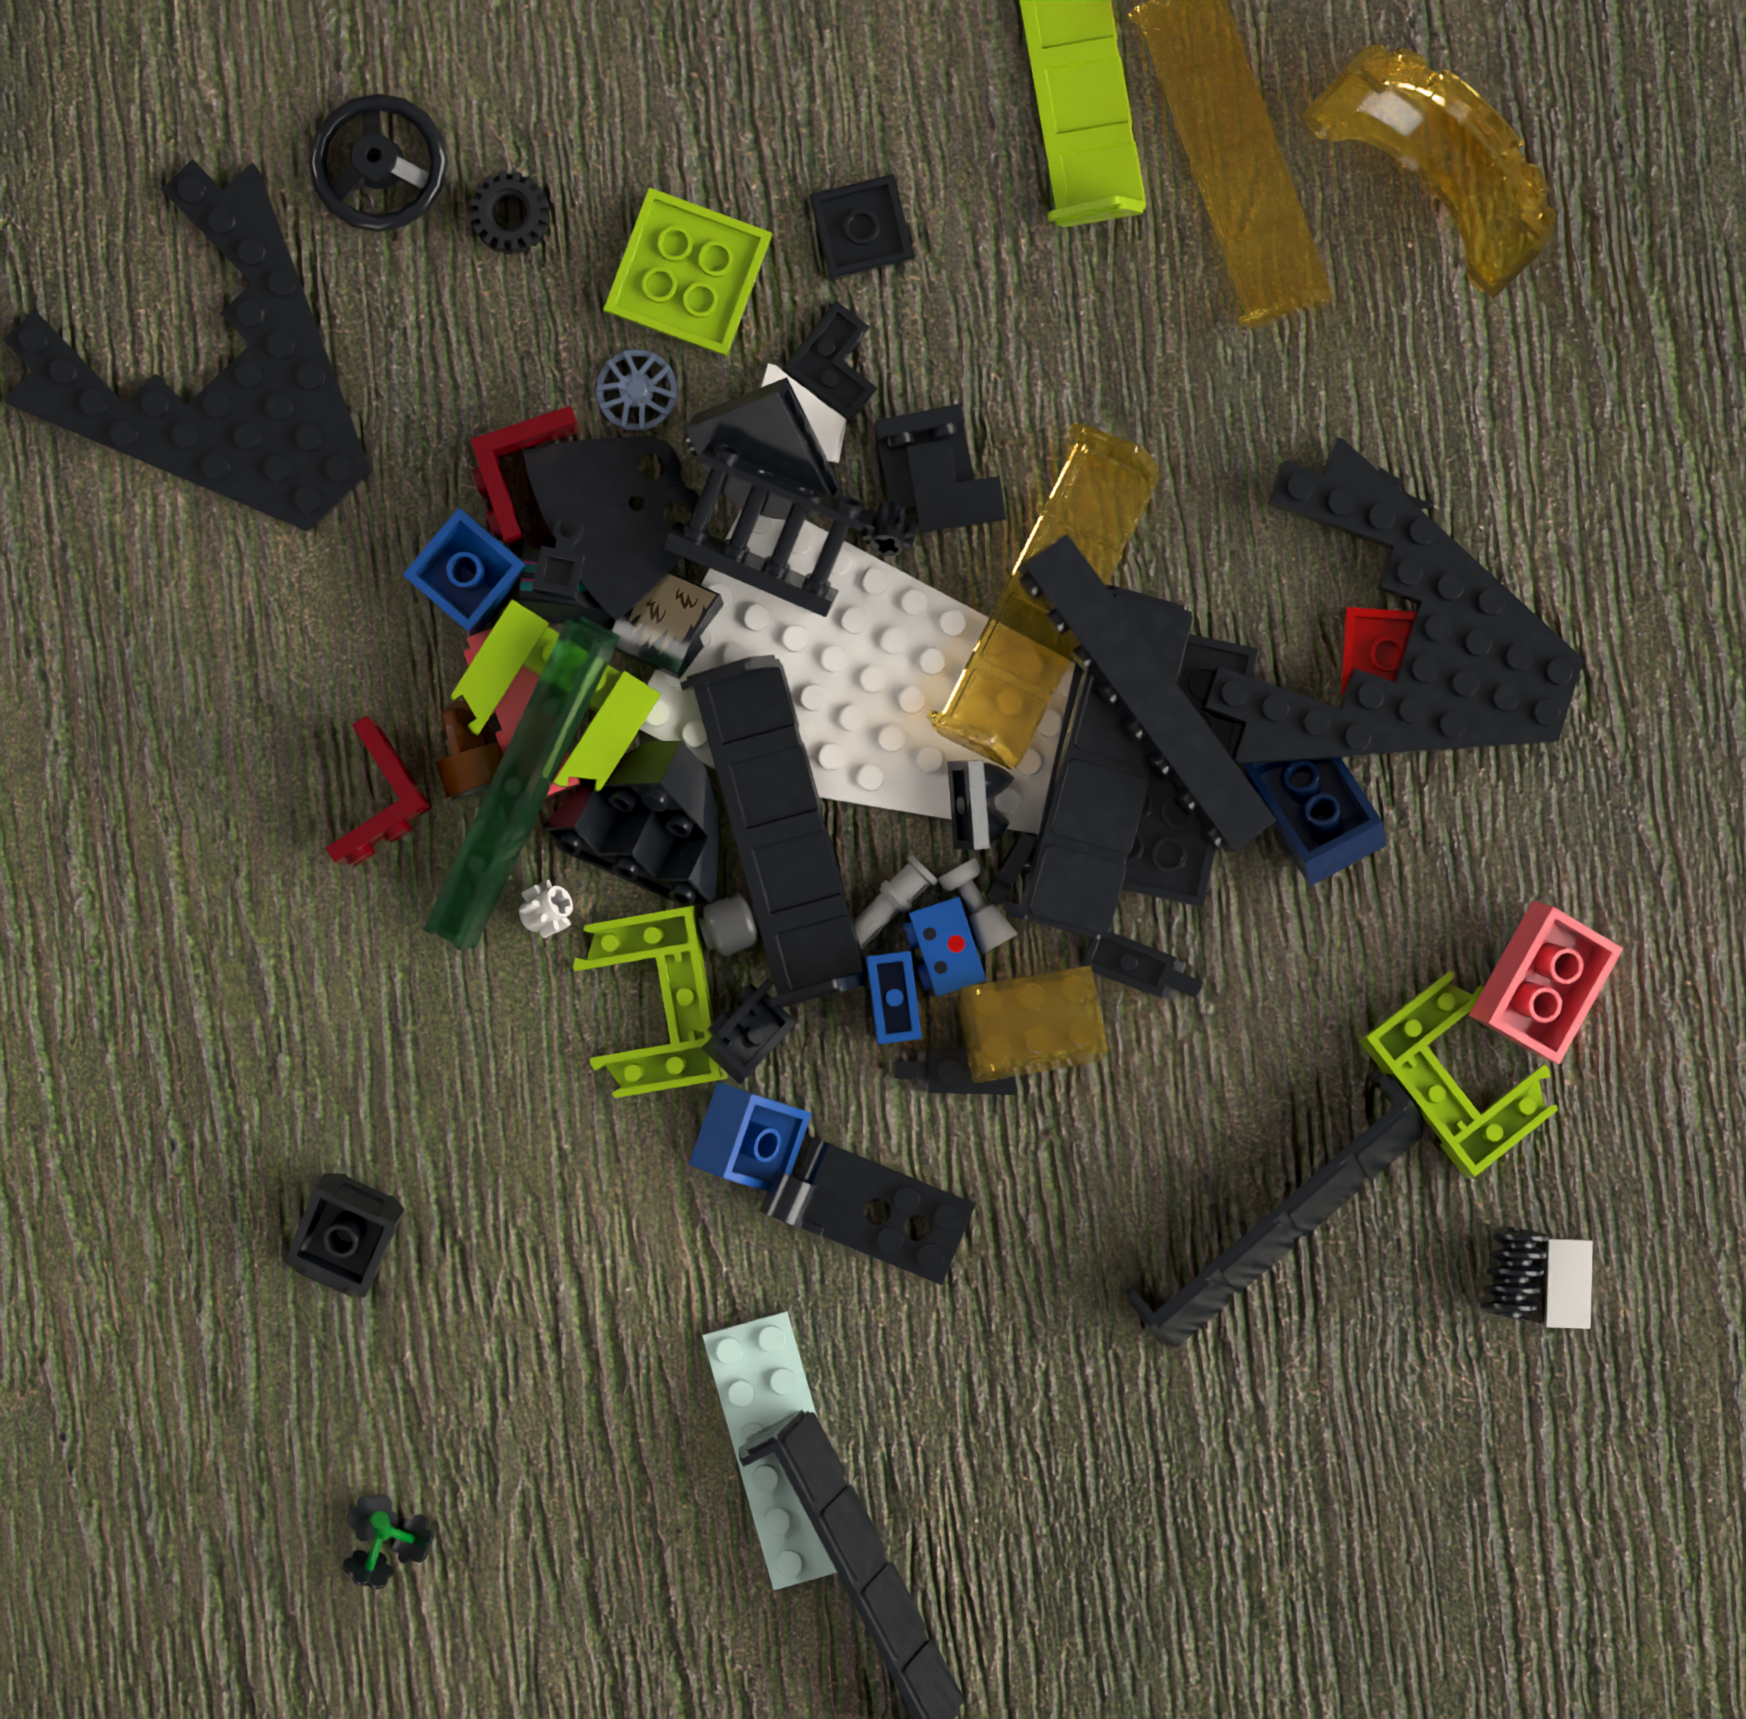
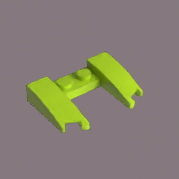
(527, 641)
(677, 945)
(1467, 1136)

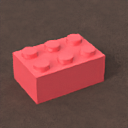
(1546, 981)

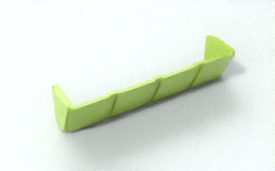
(1083, 110)

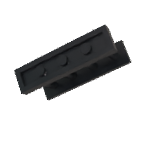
(733, 554)

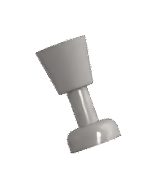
(986, 922)

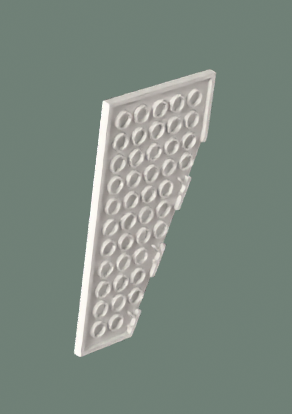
(860, 681)

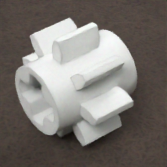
(545, 908)

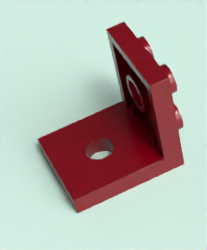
(507, 443)
(393, 821)

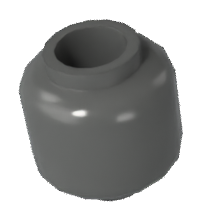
(730, 925)

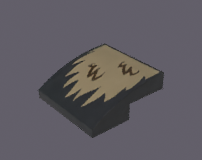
(668, 625)

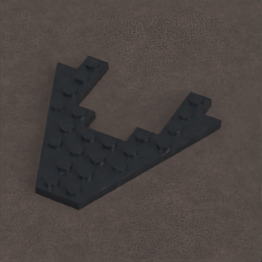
(266, 426)
(1472, 662)

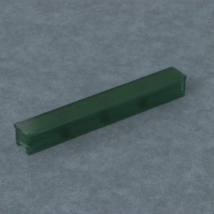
(522, 782)

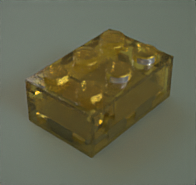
(1032, 1024)

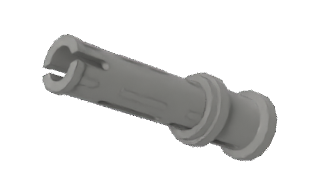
(894, 897)

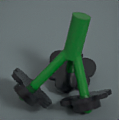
(375, 1520)

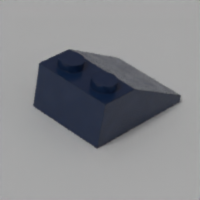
(1318, 814)

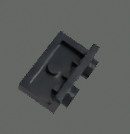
(749, 1034)

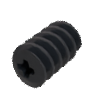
(1515, 1272)

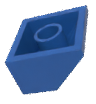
(466, 572)
(748, 1137)

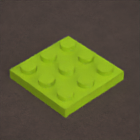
(687, 272)

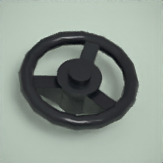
(377, 162)

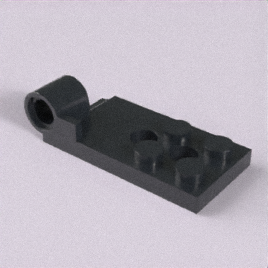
(832, 1200)

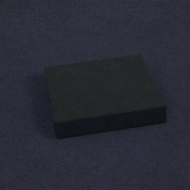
(861, 227)

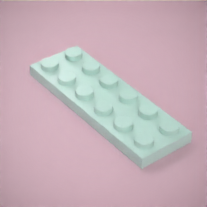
(759, 1385)

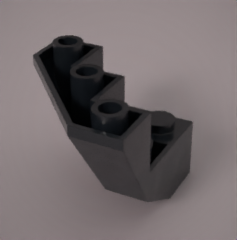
(648, 823)

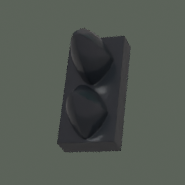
(969, 787)

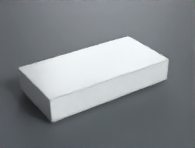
(1568, 1283)

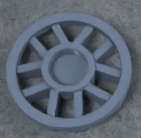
(636, 390)

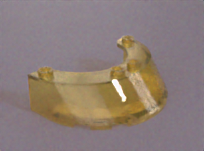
(1454, 146)

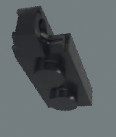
(1139, 967)
(949, 1073)

